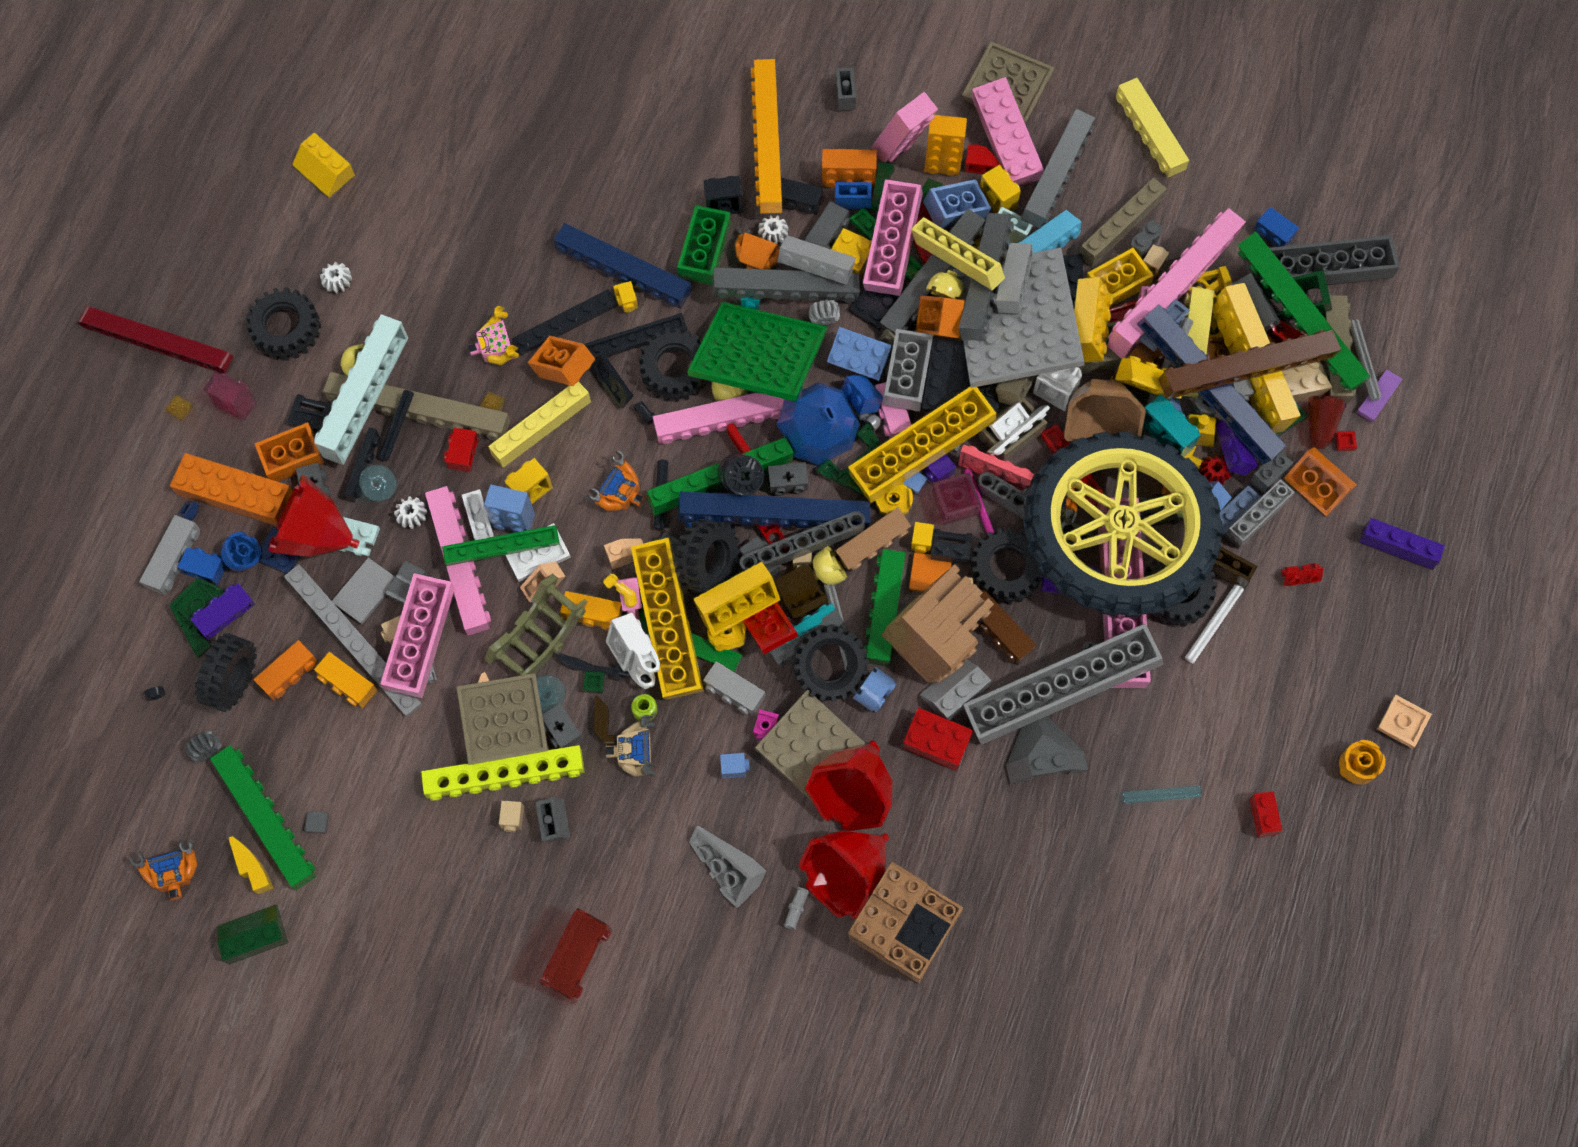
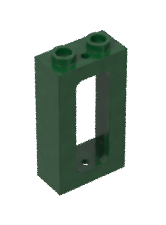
(1308, 282)

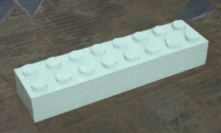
(361, 389)

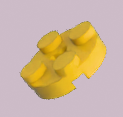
(905, 500)
(729, 641)

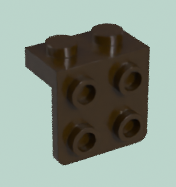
(800, 591)

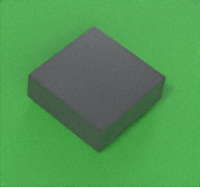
(317, 822)

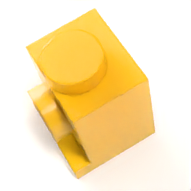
(626, 296)

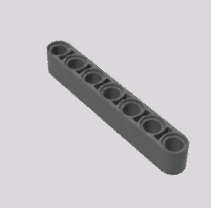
(1014, 494)
(808, 536)

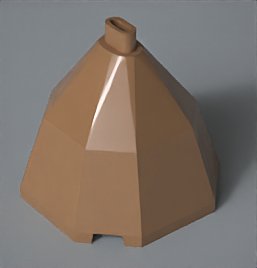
(1103, 408)

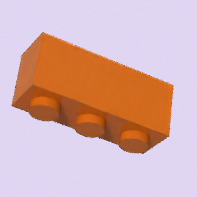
(286, 670)

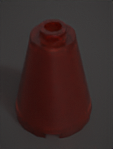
(1324, 419)

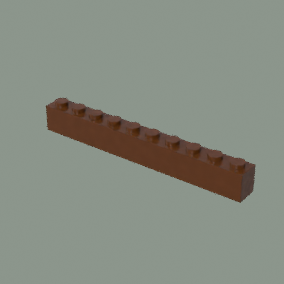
(1249, 364)

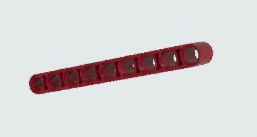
(155, 339)

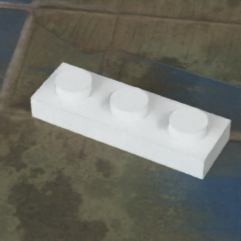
(477, 515)

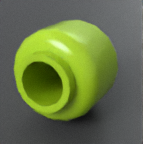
(640, 703)

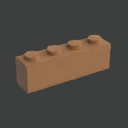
(872, 538)

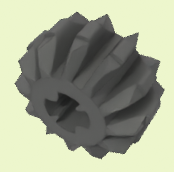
(203, 746)

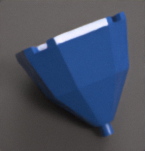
(811, 430)

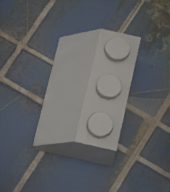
(959, 688)

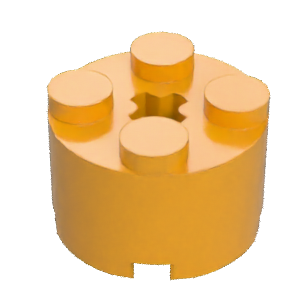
(1372, 762)

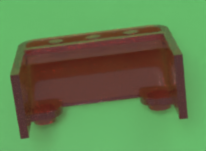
(574, 955)

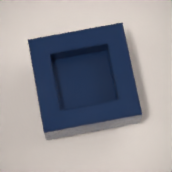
(189, 510)

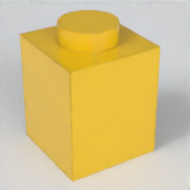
(922, 537)

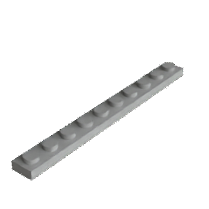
(347, 634)

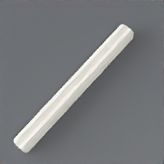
(1214, 623)

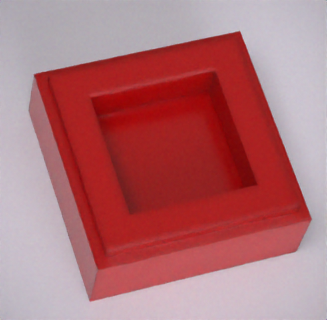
(1345, 441)

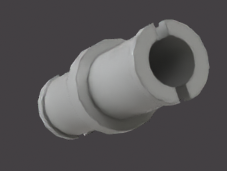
(796, 908)

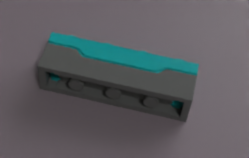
(825, 616)

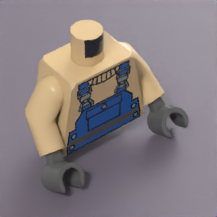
(634, 748)

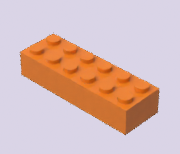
(230, 489)

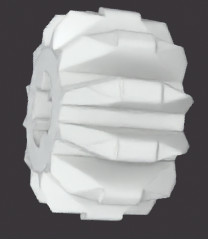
(773, 229)
(335, 277)
(409, 506)

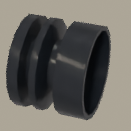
(730, 476)

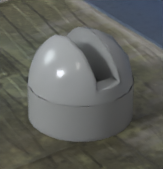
(874, 421)

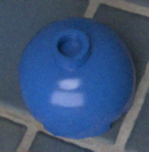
(240, 552)

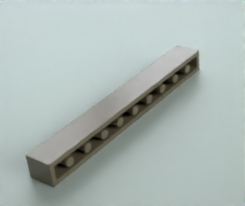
(432, 409)

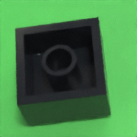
(724, 194)

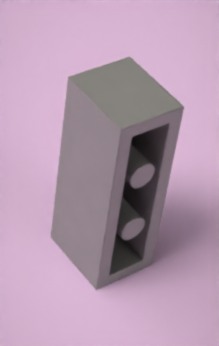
(734, 689)

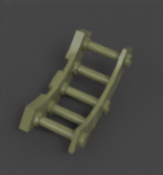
(526, 621)

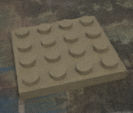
(1024, 75)
(502, 719)
(805, 739)

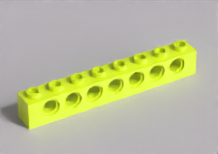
(432, 778)

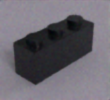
(801, 196)

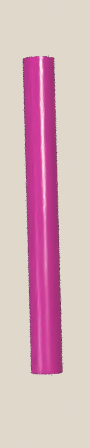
(983, 514)

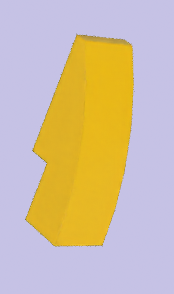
(251, 867)

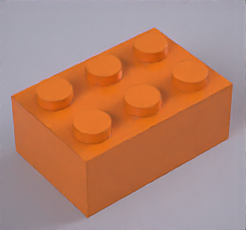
(848, 166)
(939, 316)
(561, 360)
(288, 451)

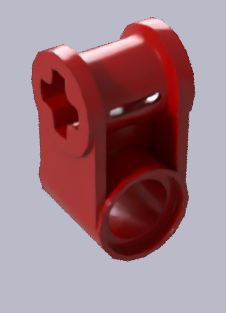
(1284, 333)

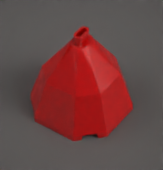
(311, 524)
(852, 788)
(844, 869)

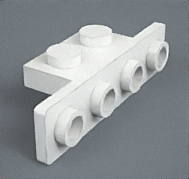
(1013, 423)

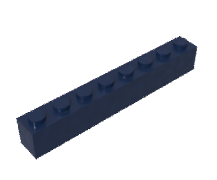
(622, 265)

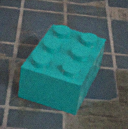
(1170, 426)

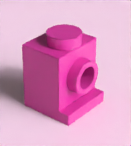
(767, 718)

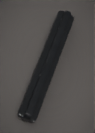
(396, 425)
(662, 478)

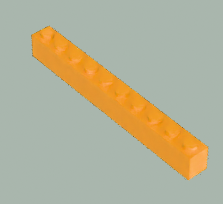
(767, 136)

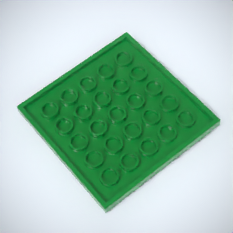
(758, 351)

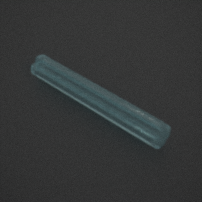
(1162, 794)

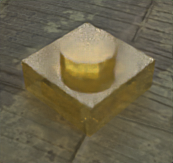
(493, 402)
(179, 407)

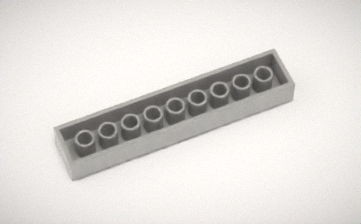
(1063, 684)

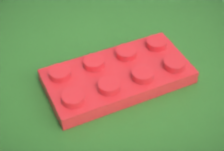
(980, 462)

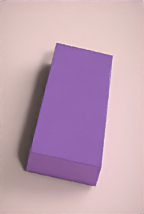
(1387, 385)

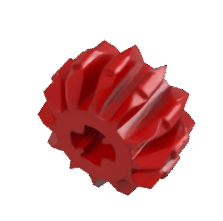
(1221, 474)

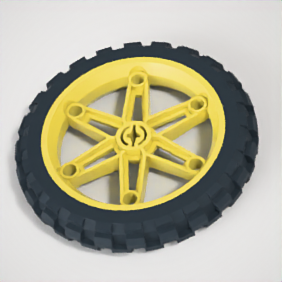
(1108, 593)

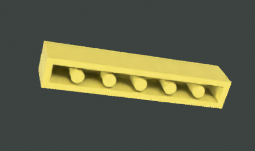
(1152, 127)
(958, 253)
(1200, 304)
(539, 424)

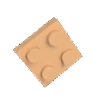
(1404, 721)

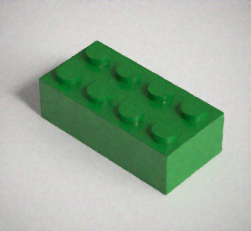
(704, 244)

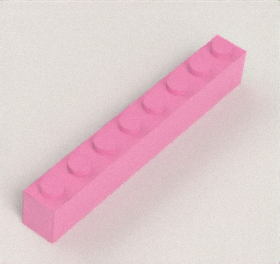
(716, 416)
(461, 575)

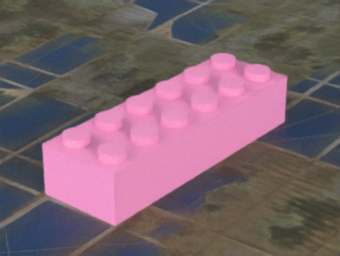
(904, 128)
(1007, 131)
(892, 237)
(417, 636)

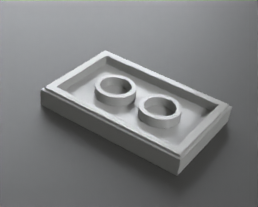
(364, 591)

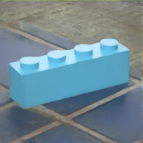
(1055, 233)

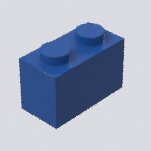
(853, 195)
(1275, 228)
(862, 394)
(202, 565)

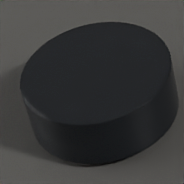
(154, 693)

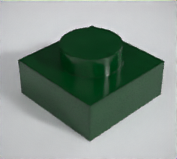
(593, 682)

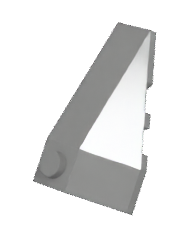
(733, 869)

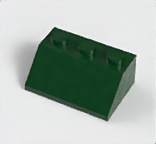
(251, 935)

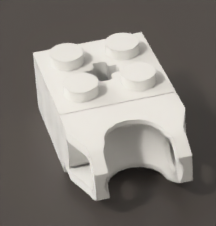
(1058, 386)
(632, 649)

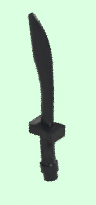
(579, 664)

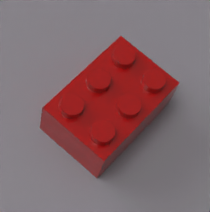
(937, 739)

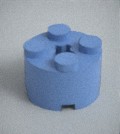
(873, 690)

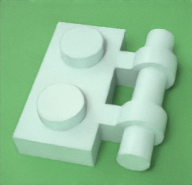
(363, 532)

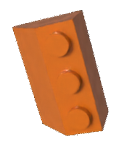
(1320, 481)

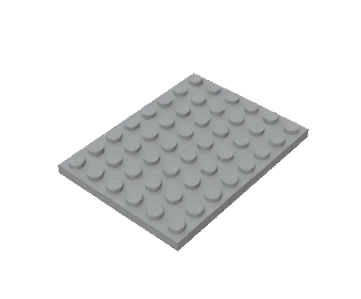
(1037, 339)

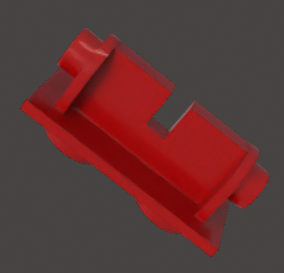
(1309, 574)

